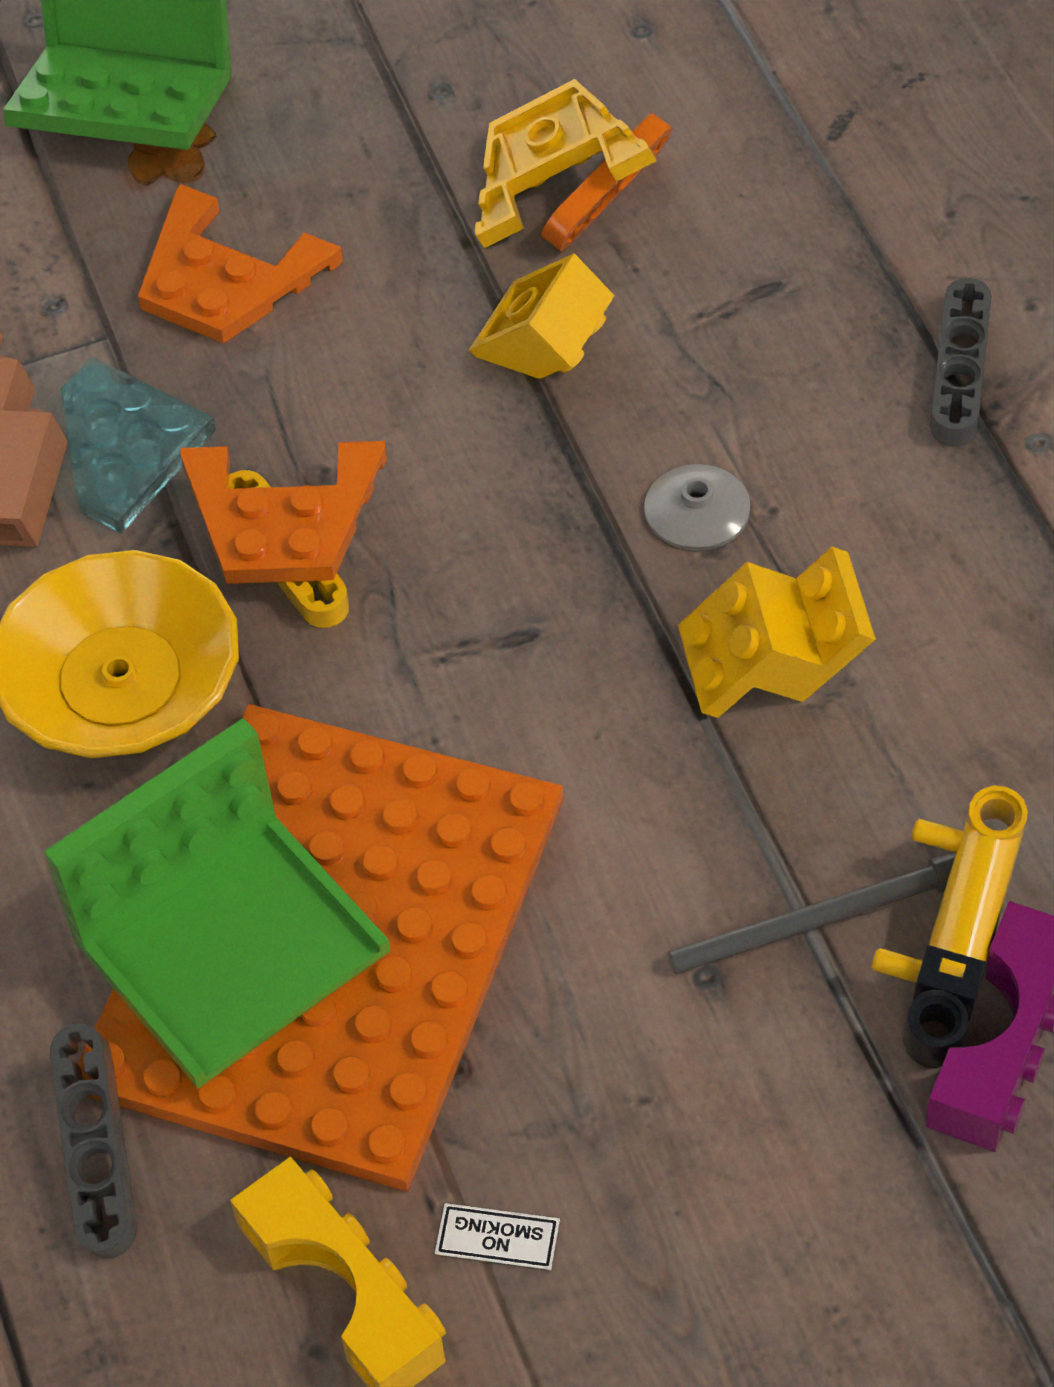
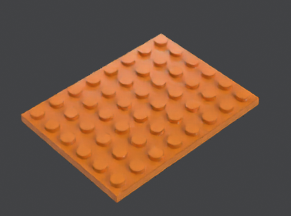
(441, 868)

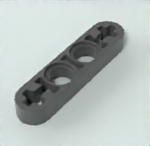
(961, 361)
(99, 1137)

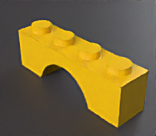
(294, 1224)

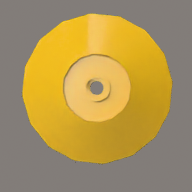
(109, 619)

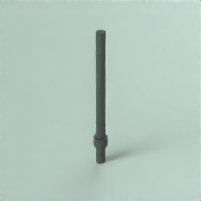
(814, 915)

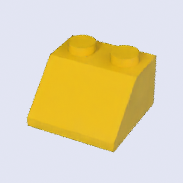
(545, 319)

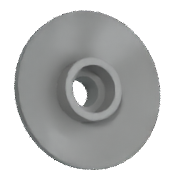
(697, 522)

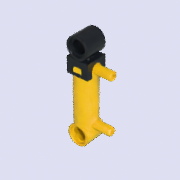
(965, 922)

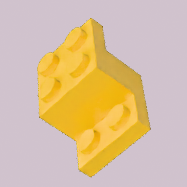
(775, 632)

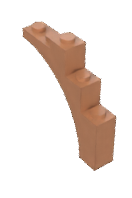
(29, 458)

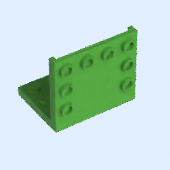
(126, 70)
(209, 908)

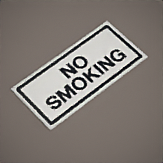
(497, 1236)

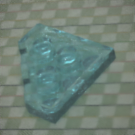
(124, 441)

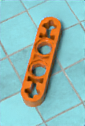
(599, 190)

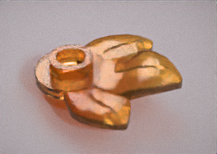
(151, 162)

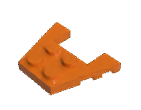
(216, 286)
(282, 530)

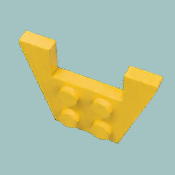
(544, 140)

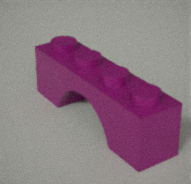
(981, 1083)

